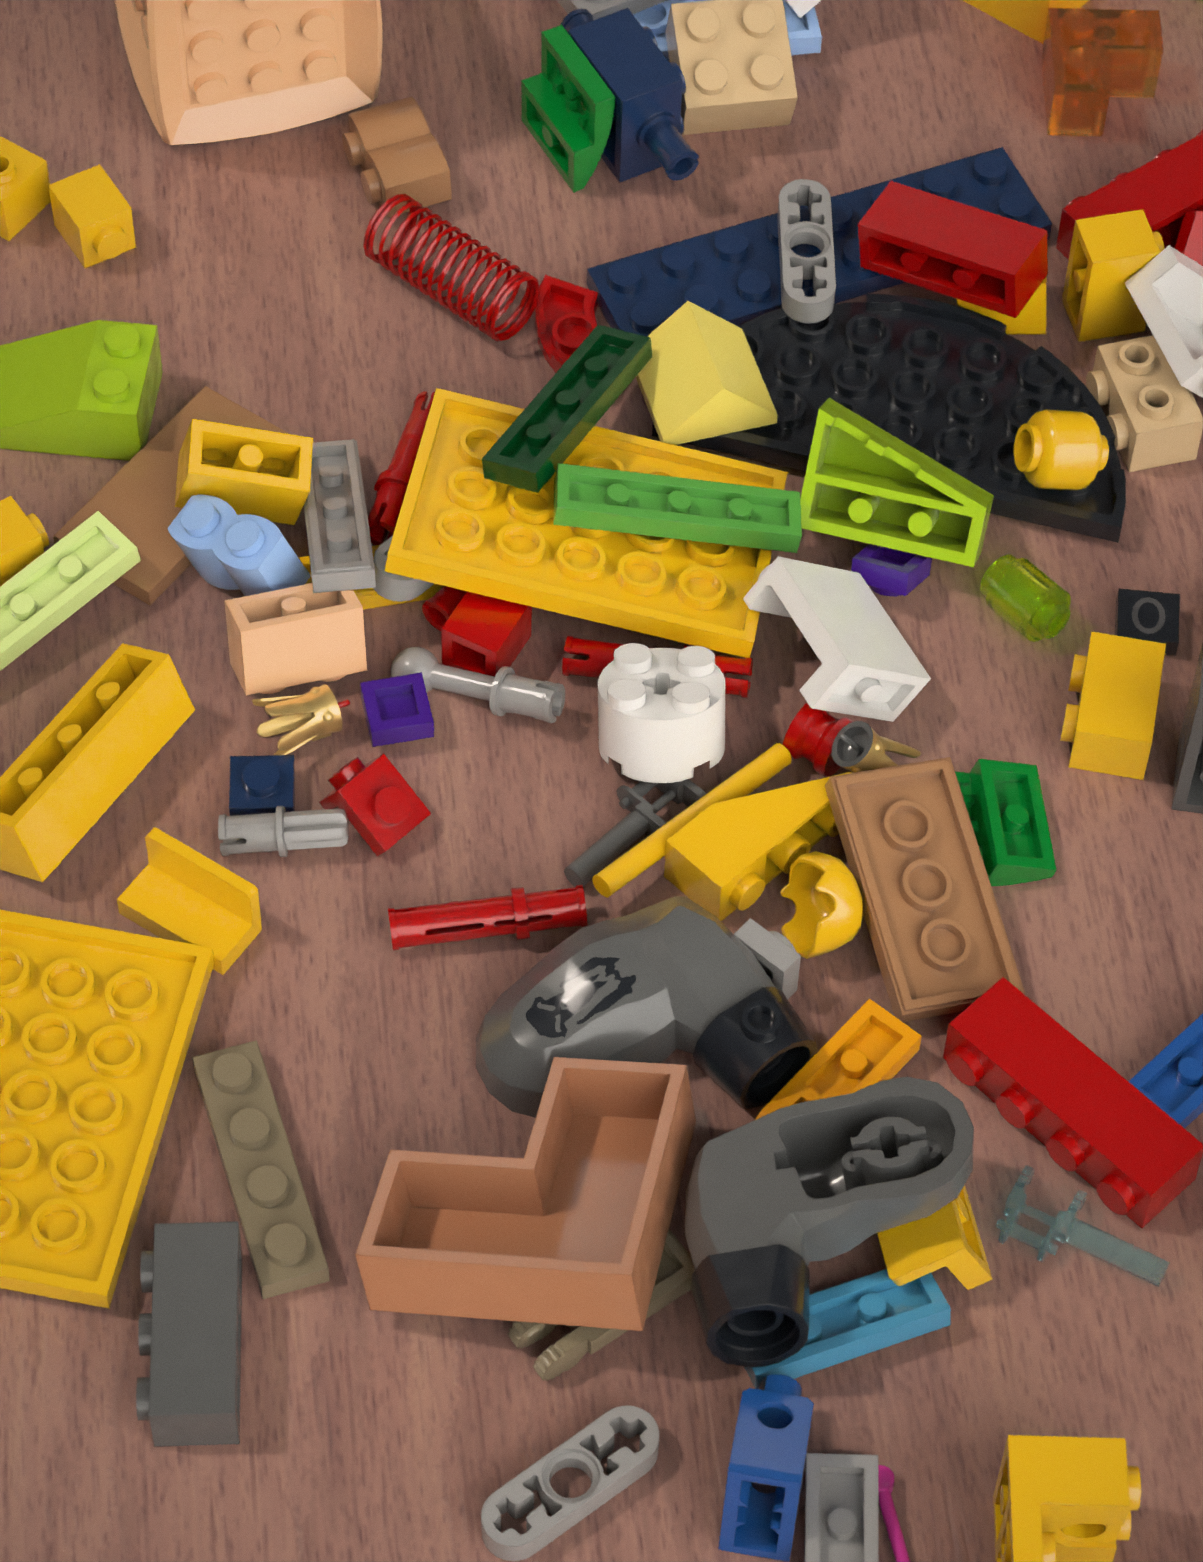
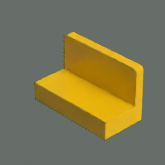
(192, 900)
(937, 1241)

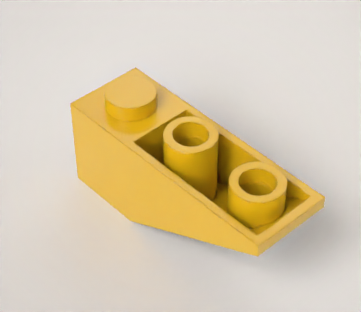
(746, 842)

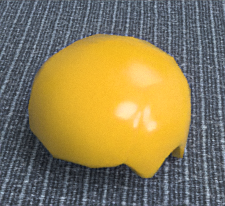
(825, 904)

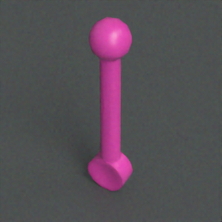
(890, 1517)

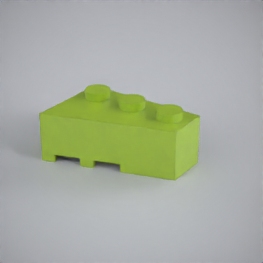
(888, 493)

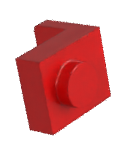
(376, 802)

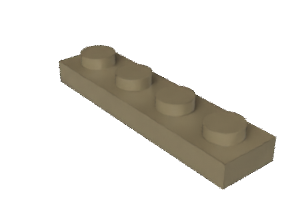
(260, 1170)

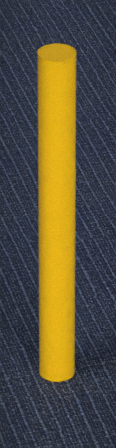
(653, 847)

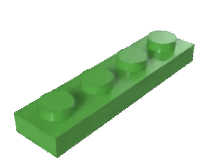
(677, 508)

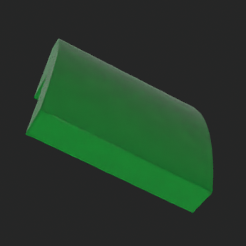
(567, 108)
(1009, 821)

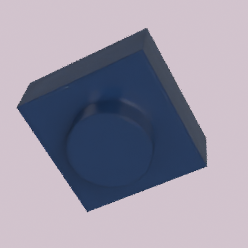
(261, 784)

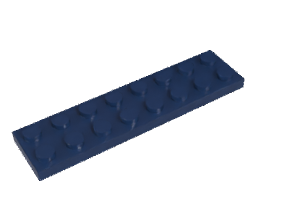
(739, 266)

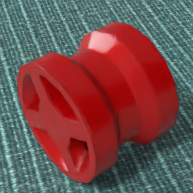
(812, 737)

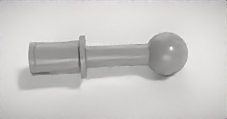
(504, 691)

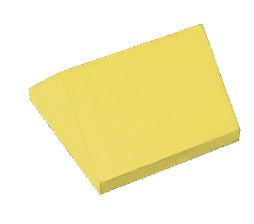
(702, 379)

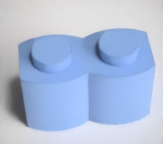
(234, 548)

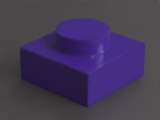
(891, 570)
(397, 709)

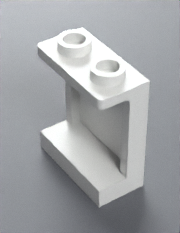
(1172, 304)
(862, 653)

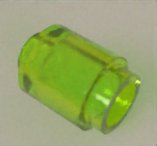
(1026, 598)

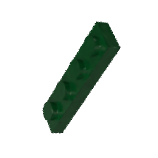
(567, 408)

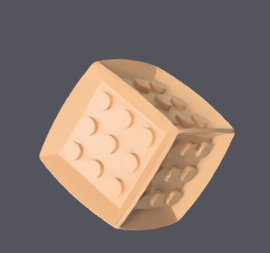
(250, 63)

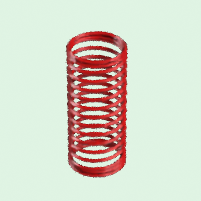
(405, 237)

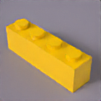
(87, 758)

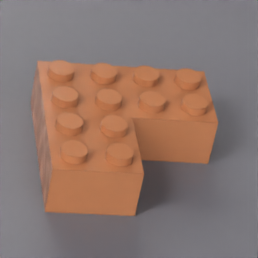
(546, 1235)

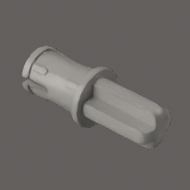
(282, 831)

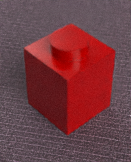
(485, 633)

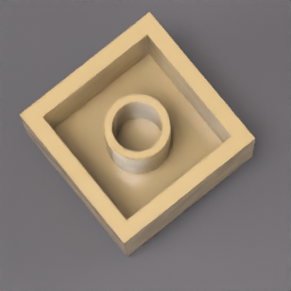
(732, 64)

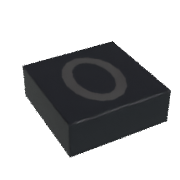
(1148, 617)

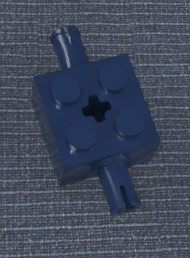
(646, 92)

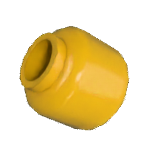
(1060, 450)

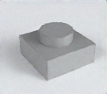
(774, 954)

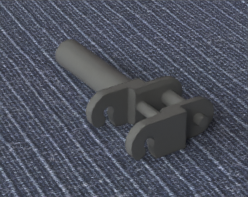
(637, 823)

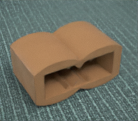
(397, 154)

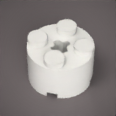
(661, 711)

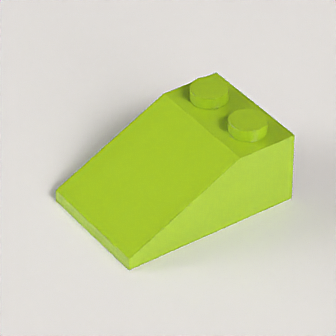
(81, 390)

